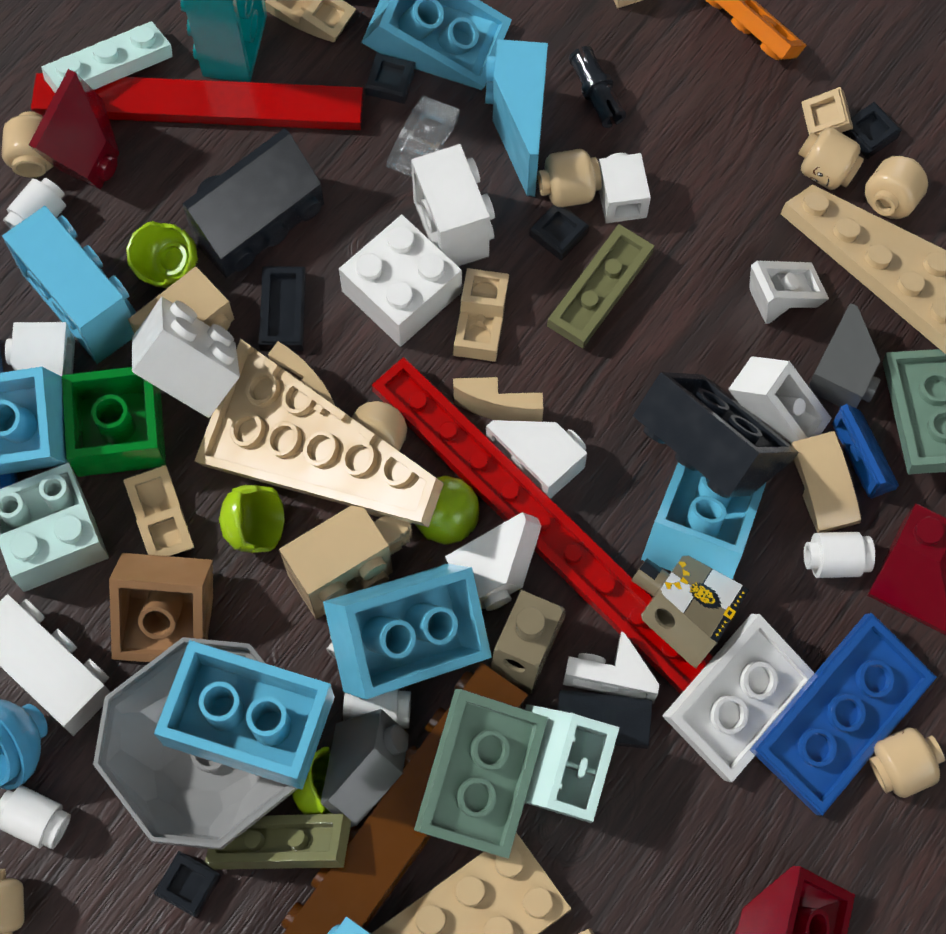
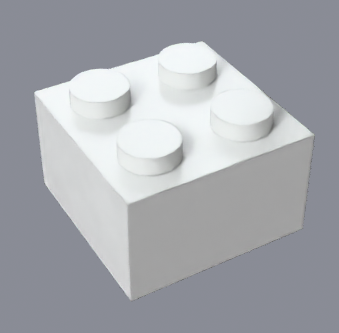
(452, 205)
(401, 280)
(185, 356)

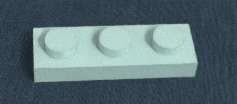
(112, 57)

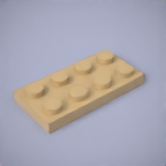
(486, 898)

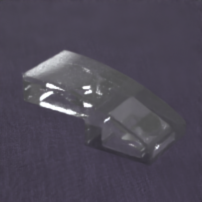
(422, 133)

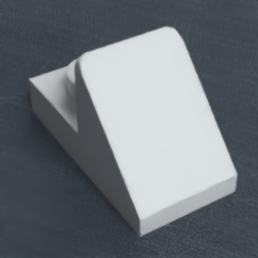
(784, 286)
(626, 678)

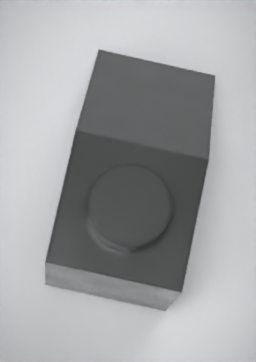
(848, 364)
(363, 764)

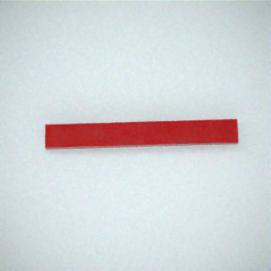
(223, 102)

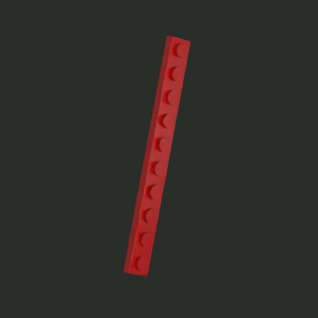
(511, 492)

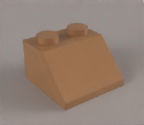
(158, 603)

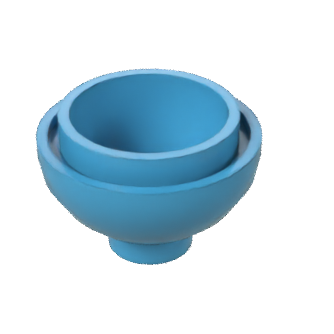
(19, 742)

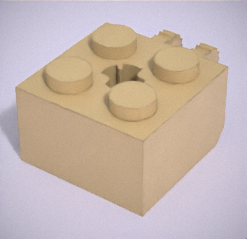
(343, 555)

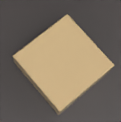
(827, 111)

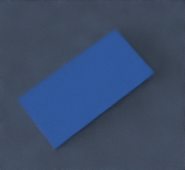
(843, 713)

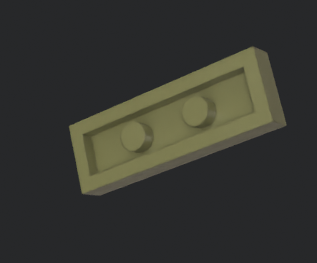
(600, 286)
(287, 843)

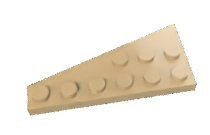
(882, 256)
(297, 440)

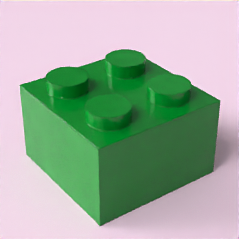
(112, 422)

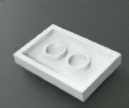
(738, 696)

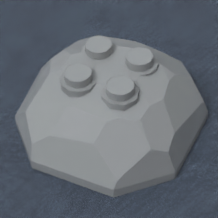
(168, 791)

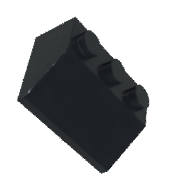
(254, 204)
(712, 434)

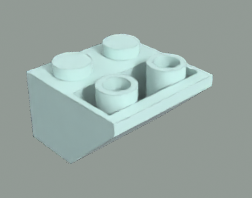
(47, 528)
(571, 764)

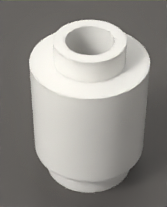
(32, 199)
(839, 554)
(394, 703)
(33, 817)

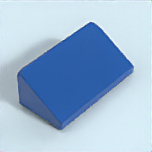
(864, 452)

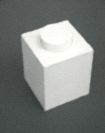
(624, 187)

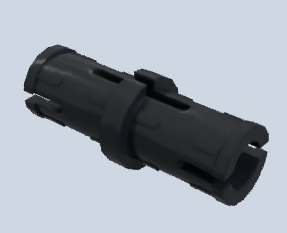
(597, 86)

